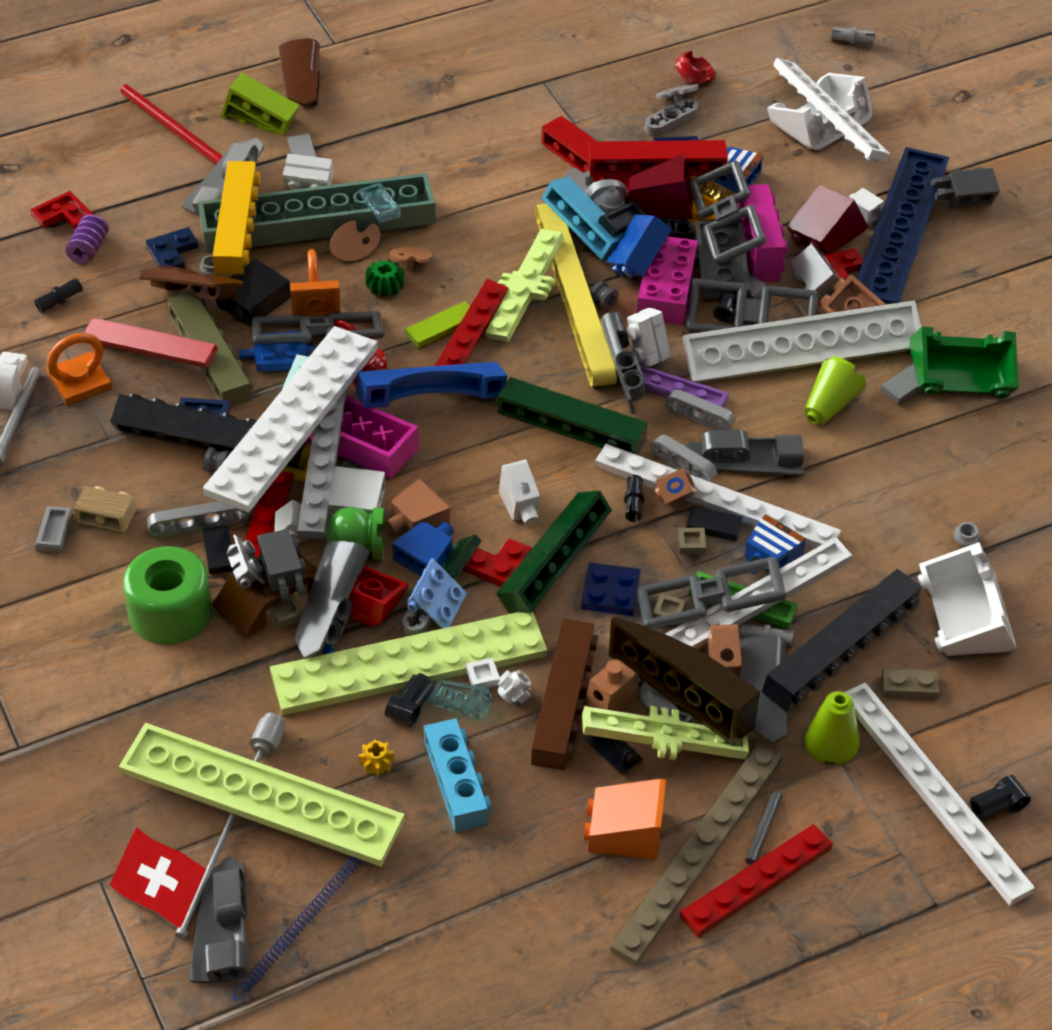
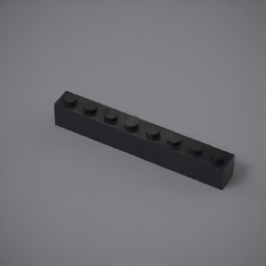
(188, 426)
(841, 640)

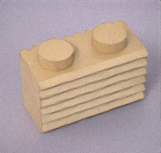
(105, 509)

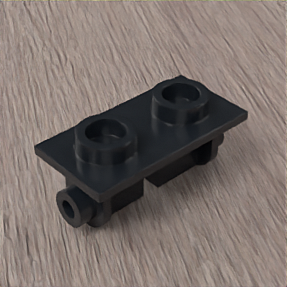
(616, 752)

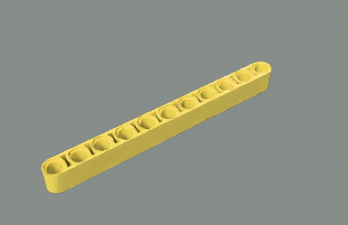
(578, 303)

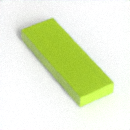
(437, 325)

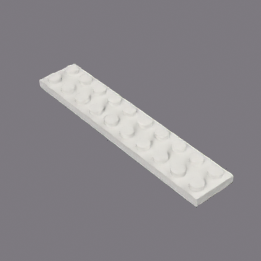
(800, 341)
(290, 419)

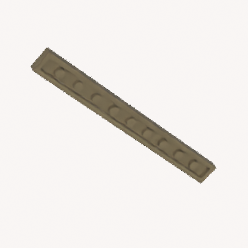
(695, 855)

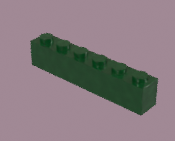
(571, 416)
(554, 552)

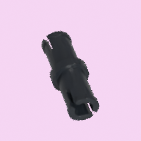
(58, 295)
(634, 498)

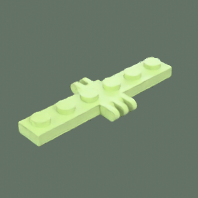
(525, 285)
(660, 732)

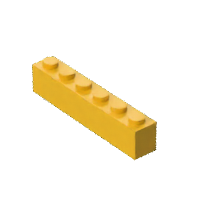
(236, 218)

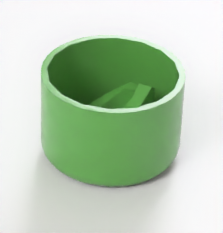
(167, 595)

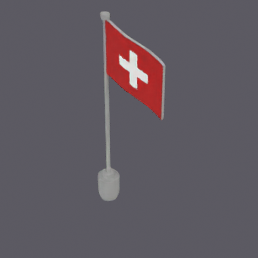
(168, 879)

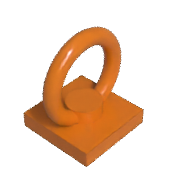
(315, 296)
(81, 375)

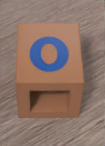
(675, 487)

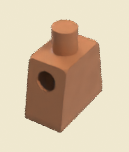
(415, 506)
(724, 646)
(612, 687)

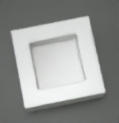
(483, 673)

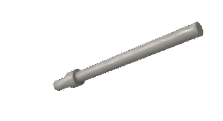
(17, 412)

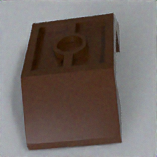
(248, 606)

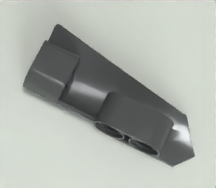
(617, 339)
(737, 453)
(328, 599)
(759, 658)
(220, 934)

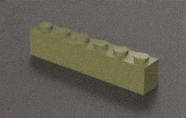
(225, 372)

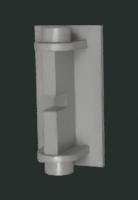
(244, 562)

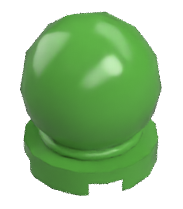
(357, 526)

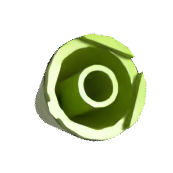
(833, 390)
(833, 730)

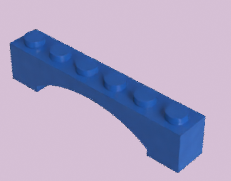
(384, 386)

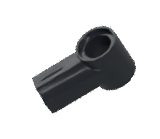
(407, 705)
(1005, 796)

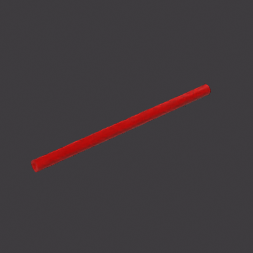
(171, 124)

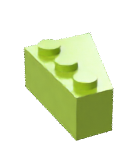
(259, 105)

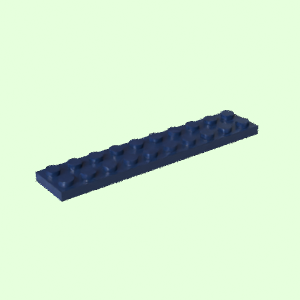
(901, 224)

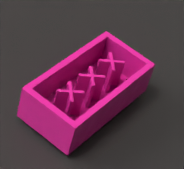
(768, 259)
(668, 280)
(376, 438)

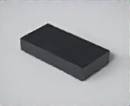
(618, 220)
(715, 523)
(216, 545)

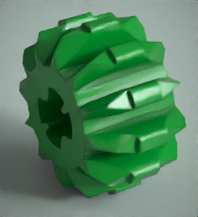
(384, 278)

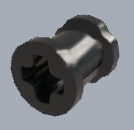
(725, 310)

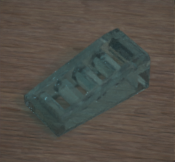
(475, 708)

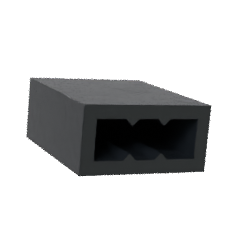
(260, 294)

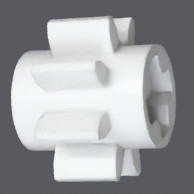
(514, 686)

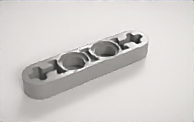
(198, 520)

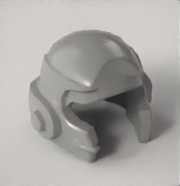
(607, 194)

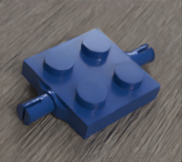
(276, 356)

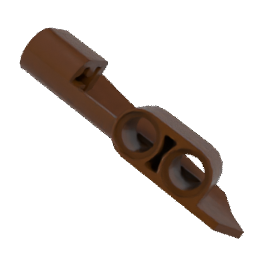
(300, 70)
(202, 285)

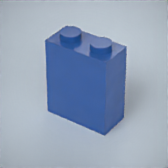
(638, 246)

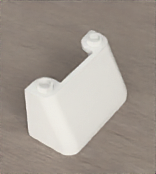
(810, 126)
(967, 603)

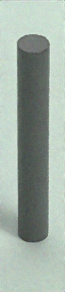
(763, 828)

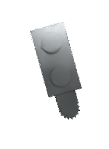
(967, 187)
(281, 562)

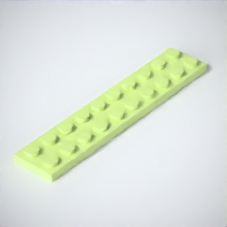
(392, 663)
(263, 794)

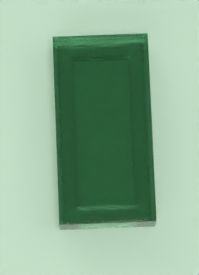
(460, 555)

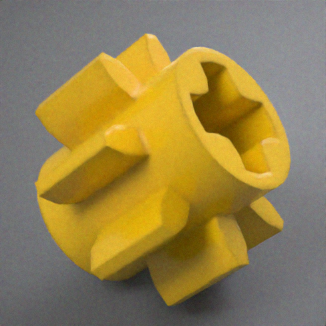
(376, 757)

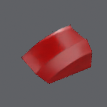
(375, 596)

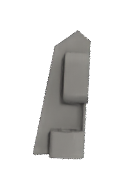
(213, 183)

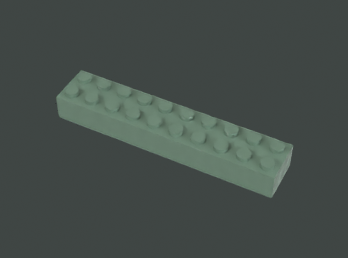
(323, 209)

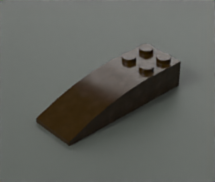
(687, 678)

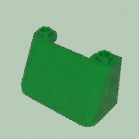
(965, 363)

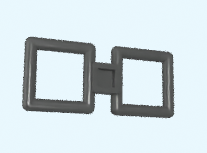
(727, 212)
(747, 310)
(313, 326)
(711, 591)

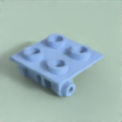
(437, 595)

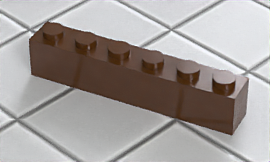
(563, 695)

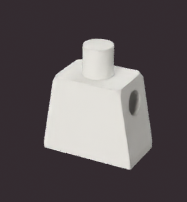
(519, 492)

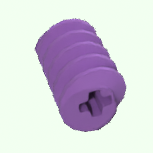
(86, 239)

